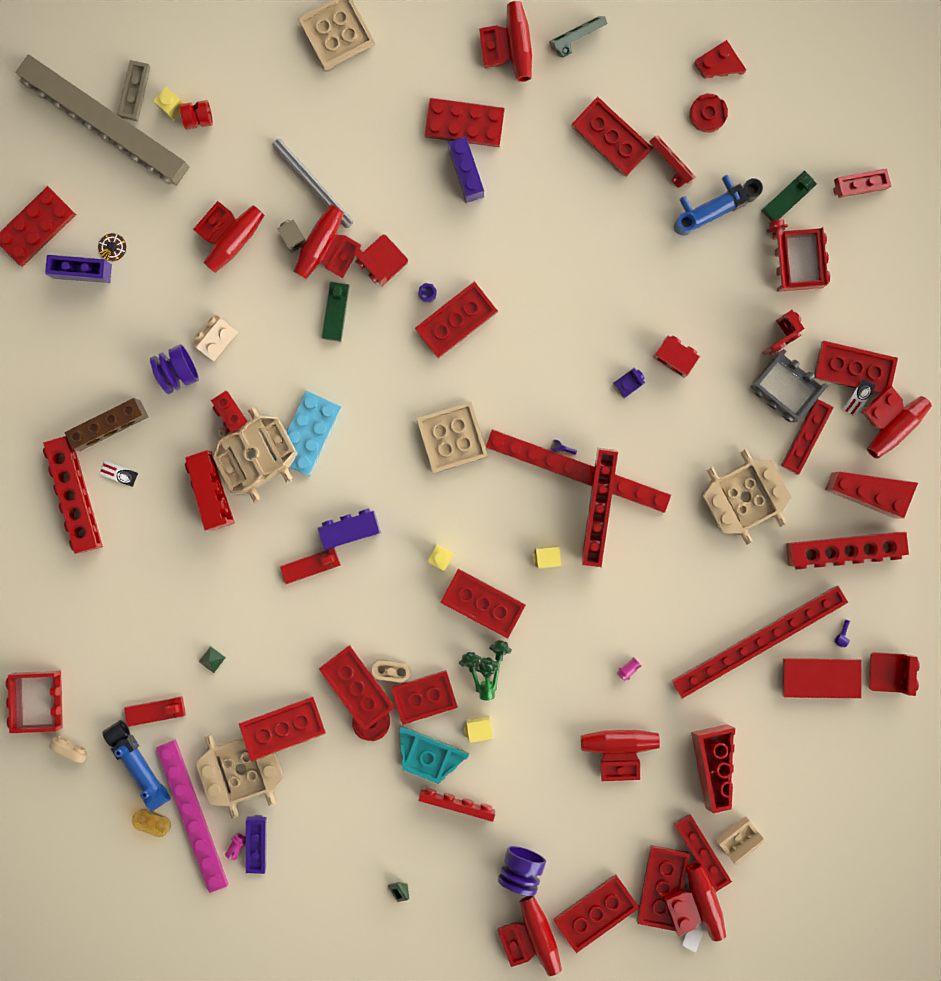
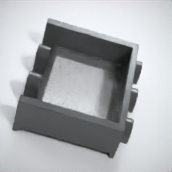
(787, 387)

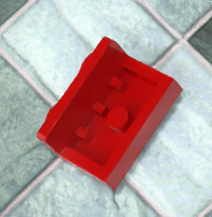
(229, 411)

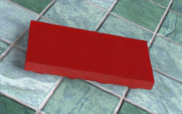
(822, 678)

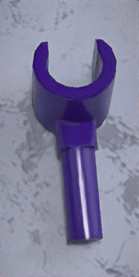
(563, 448)
(840, 639)

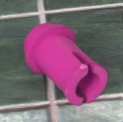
(630, 668)
(237, 842)

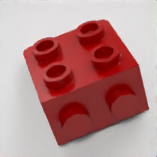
(381, 260)
(791, 326)
(894, 673)

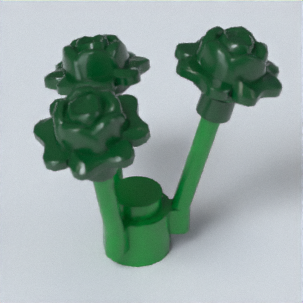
(487, 668)

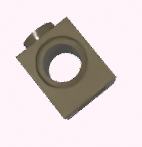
(291, 235)

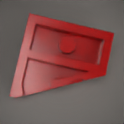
(720, 62)

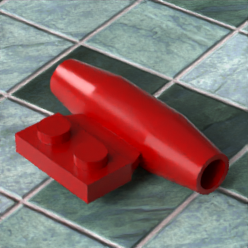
(509, 43)
(226, 233)
(327, 247)
(893, 419)
(620, 751)
(697, 905)
(529, 938)

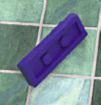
(256, 844)

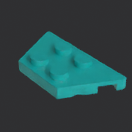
(428, 756)

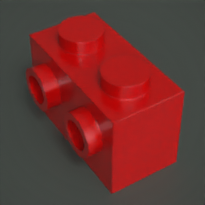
(676, 356)

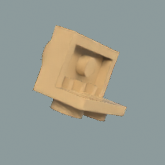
(214, 337)
(740, 840)

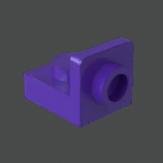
(630, 382)

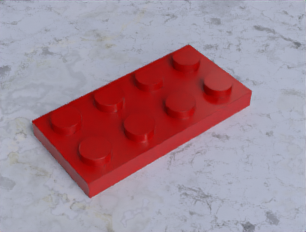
(456, 120)
(611, 136)
(35, 226)
(456, 319)
(850, 365)
(483, 603)
(357, 688)
(282, 729)
(663, 877)
(596, 913)

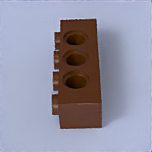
(106, 424)

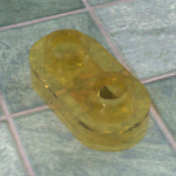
(152, 822)

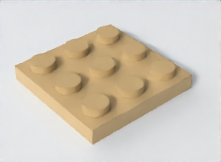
(336, 32)
(452, 437)

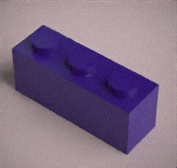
(466, 169)
(78, 268)
(349, 529)

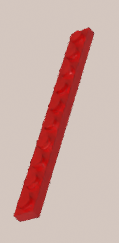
(575, 470)
(759, 641)

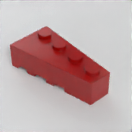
(208, 491)
(877, 493)
(714, 761)

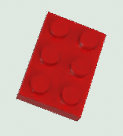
(424, 697)

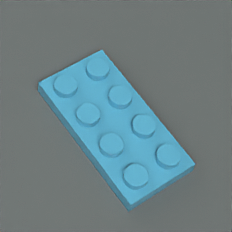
(311, 429)

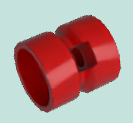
(196, 114)

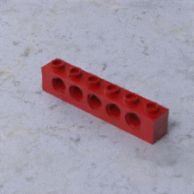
(81, 501)
(599, 507)
(896, 542)

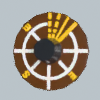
(112, 247)

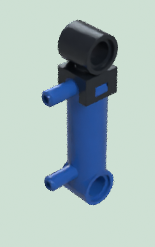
(730, 201)
(126, 749)

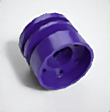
(171, 370)
(521, 870)

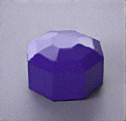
(427, 292)

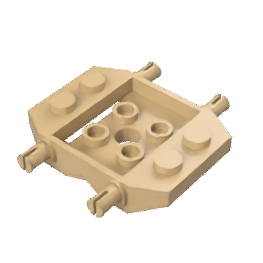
(247, 474)
(756, 508)
(241, 784)

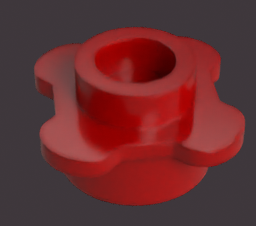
(776, 225)

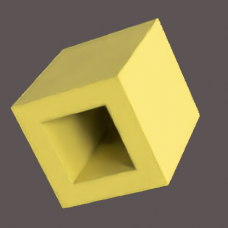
(168, 103)
(440, 557)
(547, 557)
(478, 729)

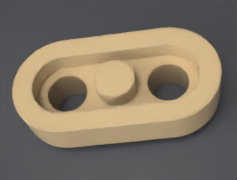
(390, 671)
(74, 752)

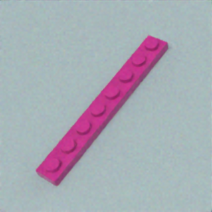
(192, 816)

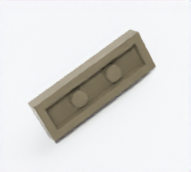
(133, 90)

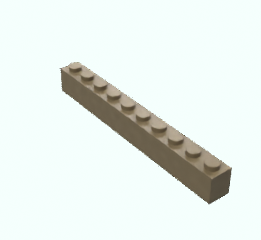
(102, 119)

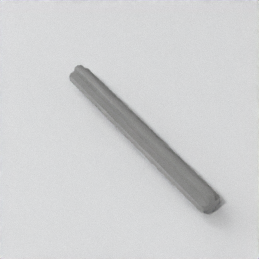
(309, 179)

